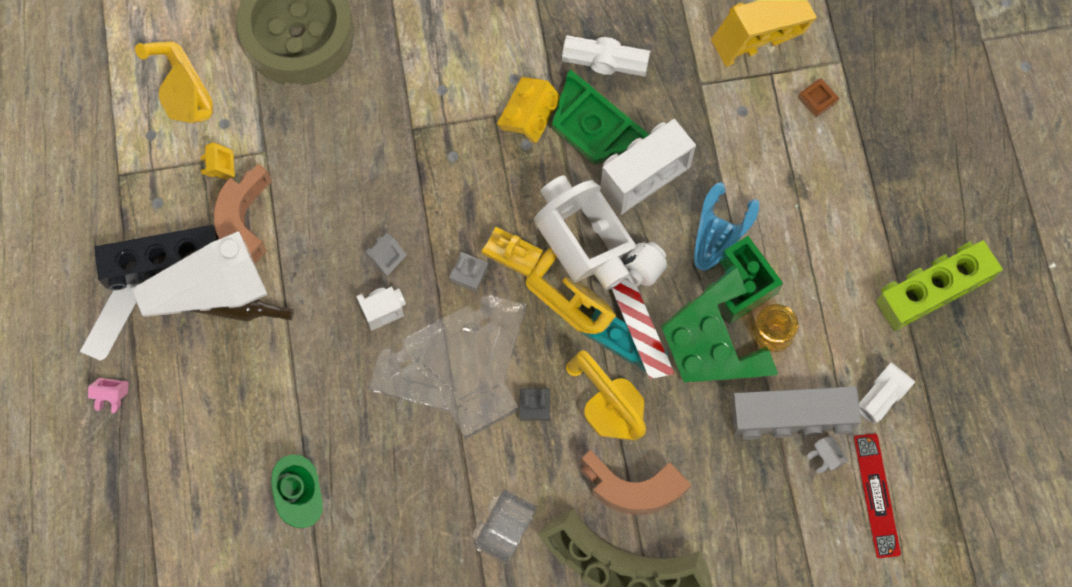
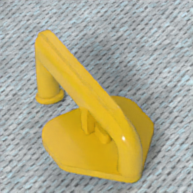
(182, 88)
(562, 305)
(618, 406)

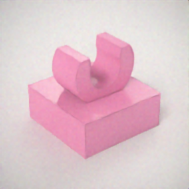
(108, 390)

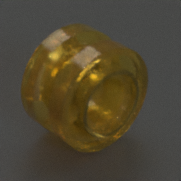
(780, 316)

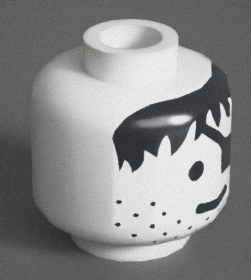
(645, 264)

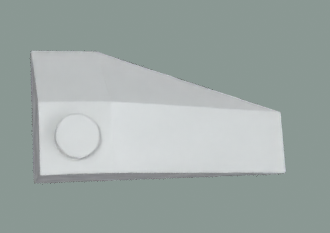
(207, 279)

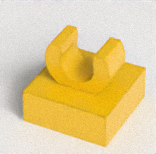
(218, 161)

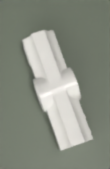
(605, 55)

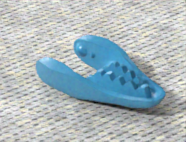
(716, 233)

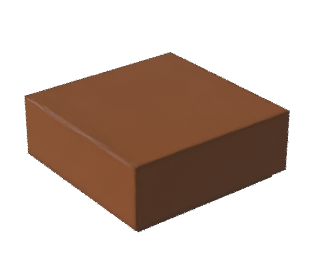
(818, 97)

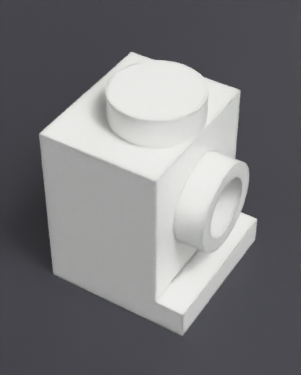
(382, 306)

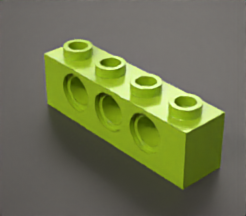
(981, 269)

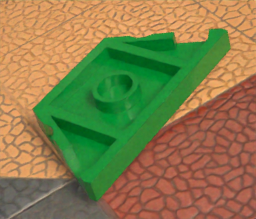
(593, 122)

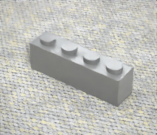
(795, 411)

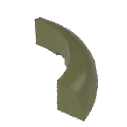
(608, 566)

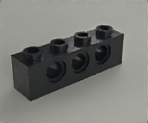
(114, 256)

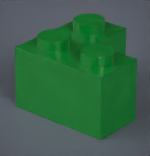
(757, 275)

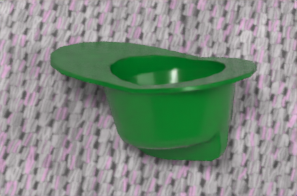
(296, 491)

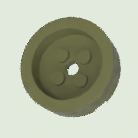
(307, 59)

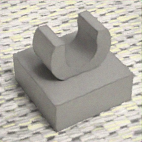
(386, 254)
(469, 272)
(830, 453)

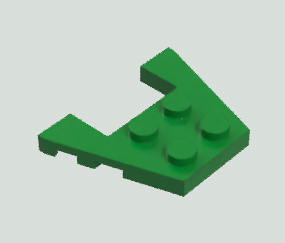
(703, 343)

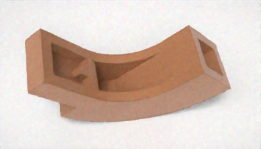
(233, 204)
(632, 497)

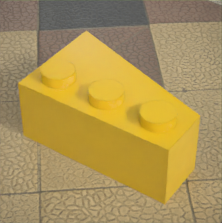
(759, 24)

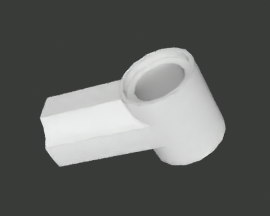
(888, 388)

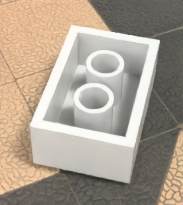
(647, 165)

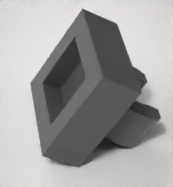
(534, 404)

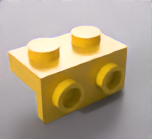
(529, 108)

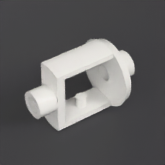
(565, 201)

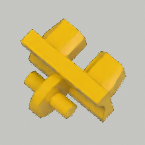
(512, 252)

